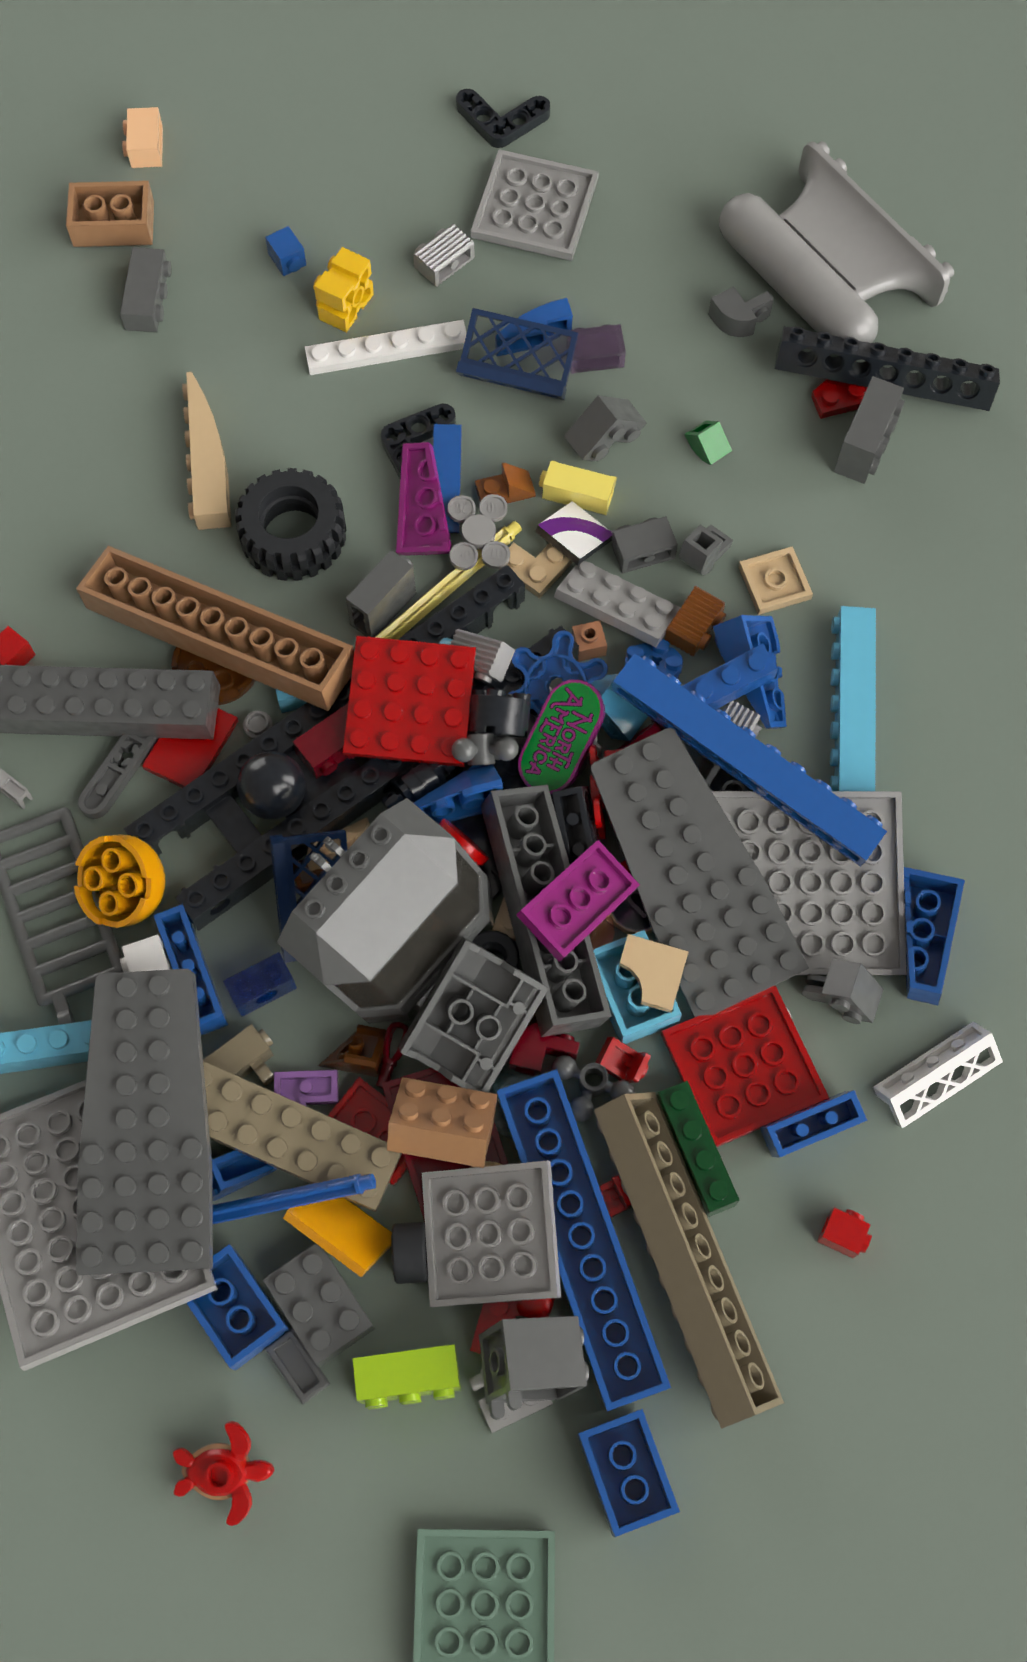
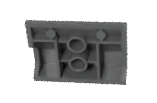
(473, 1017)

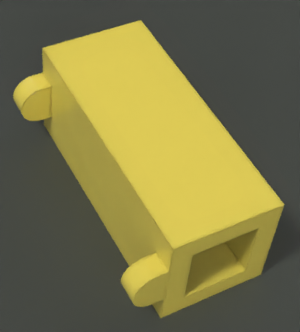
(584, 487)

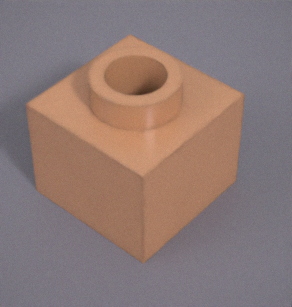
(588, 646)

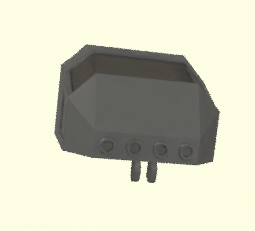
(389, 913)

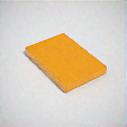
(342, 1232)

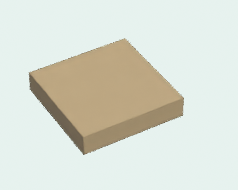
(775, 580)

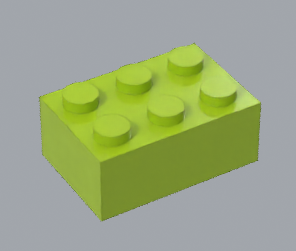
(406, 1376)

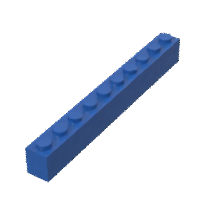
(748, 759)

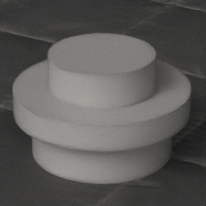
(256, 723)

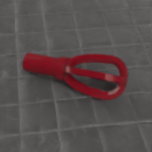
(389, 1063)

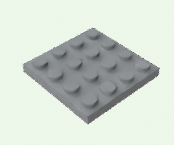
(534, 204)
(491, 1234)

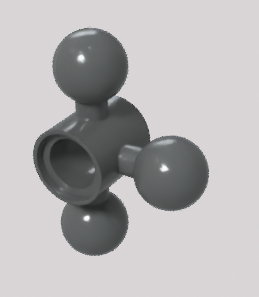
(484, 749)
(582, 1105)

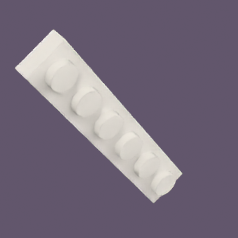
(385, 347)

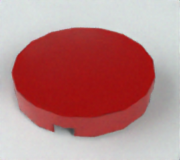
(467, 844)

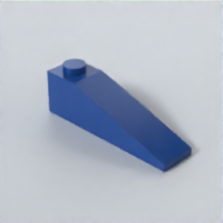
(461, 795)

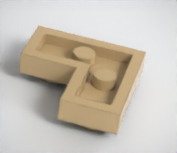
(538, 572)

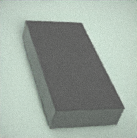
(297, 1366)

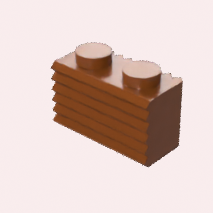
(695, 621)

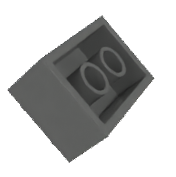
(870, 430)
(318, 1304)

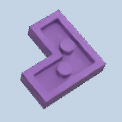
(308, 1086)

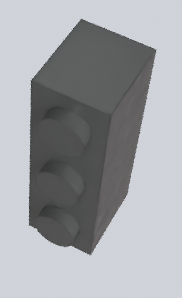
(145, 289)

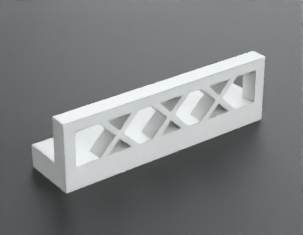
(938, 1066)

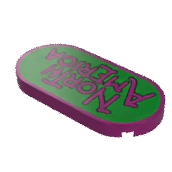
(562, 735)

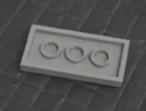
(617, 602)

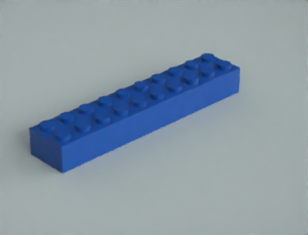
(588, 1249)

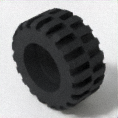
(286, 493)

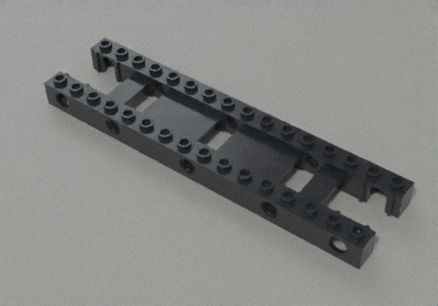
(331, 799)

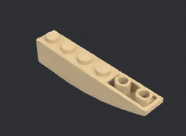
(206, 462)

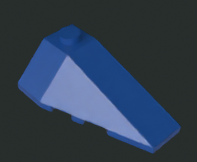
(741, 635)

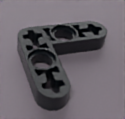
(498, 124)
(394, 448)

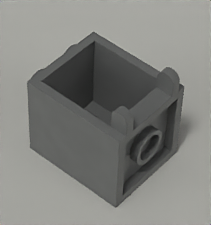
(532, 1361)

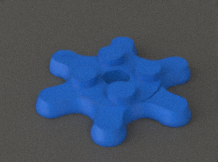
(556, 664)

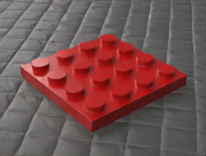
(408, 700)
(745, 1065)

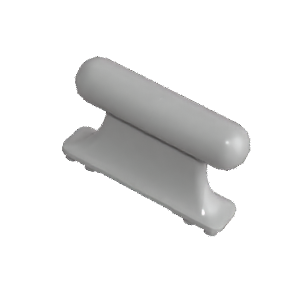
(832, 249)

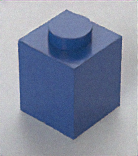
(286, 251)

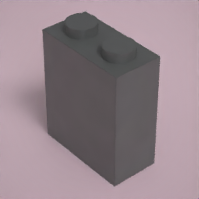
(381, 594)

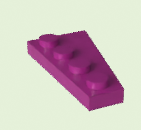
(421, 507)

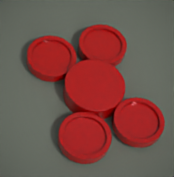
(597, 803)

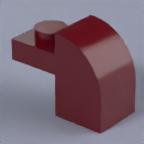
(531, 1050)

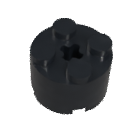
(499, 713)

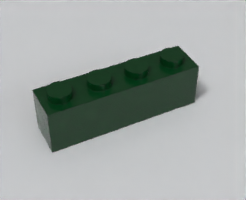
(698, 1149)

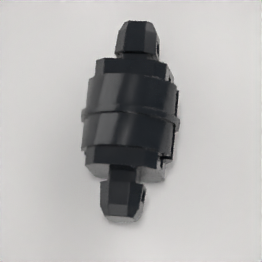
(416, 782)

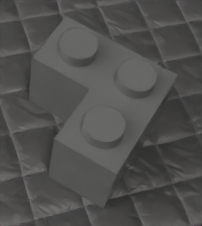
(602, 424)

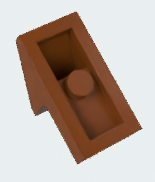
(512, 484)

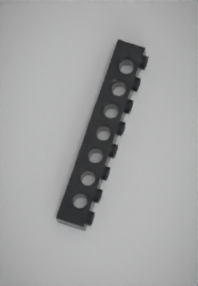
(922, 384)

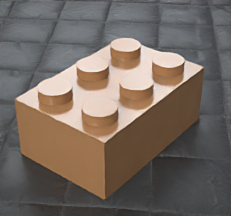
(110, 213)
(442, 1122)

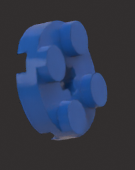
(663, 655)

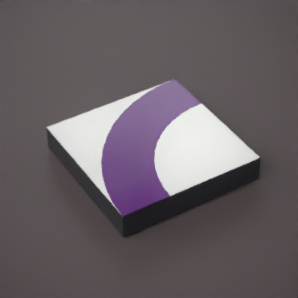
(574, 533)

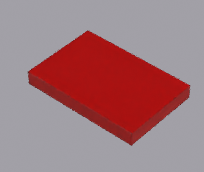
(187, 759)
(369, 1112)

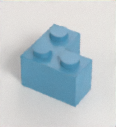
(621, 717)

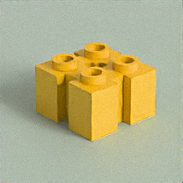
(343, 289)

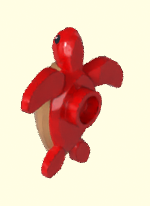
(223, 1471)

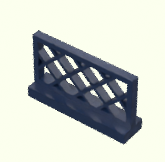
(510, 377)
(284, 876)

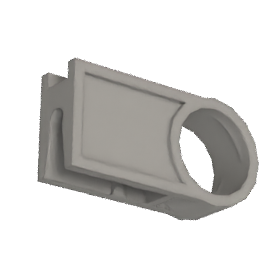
(13, 789)

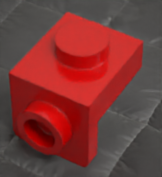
(623, 1061)
(615, 1197)

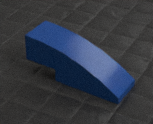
(553, 314)
(234, 1172)

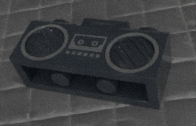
(575, 820)

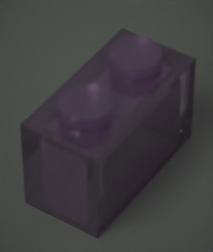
(598, 349)

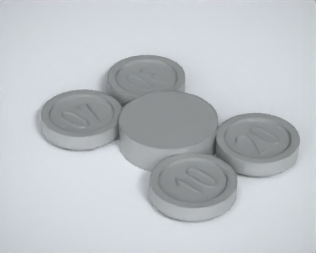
(478, 532)

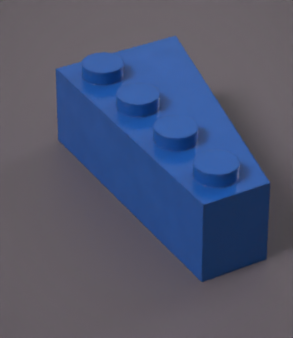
(930, 924)

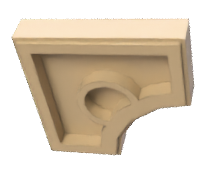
(656, 969)

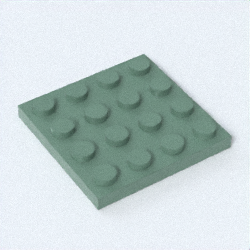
(484, 1596)

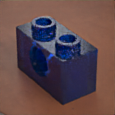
(260, 984)

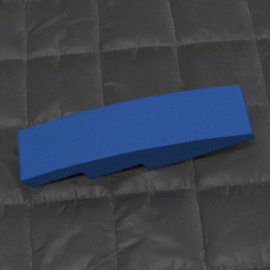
(448, 461)

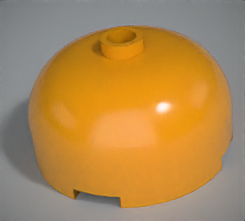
(125, 875)

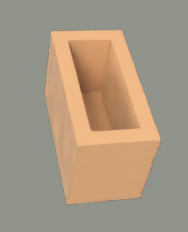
(143, 138)

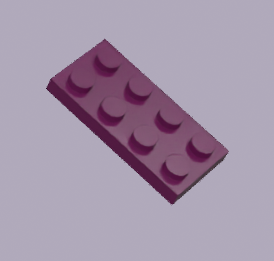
(578, 900)

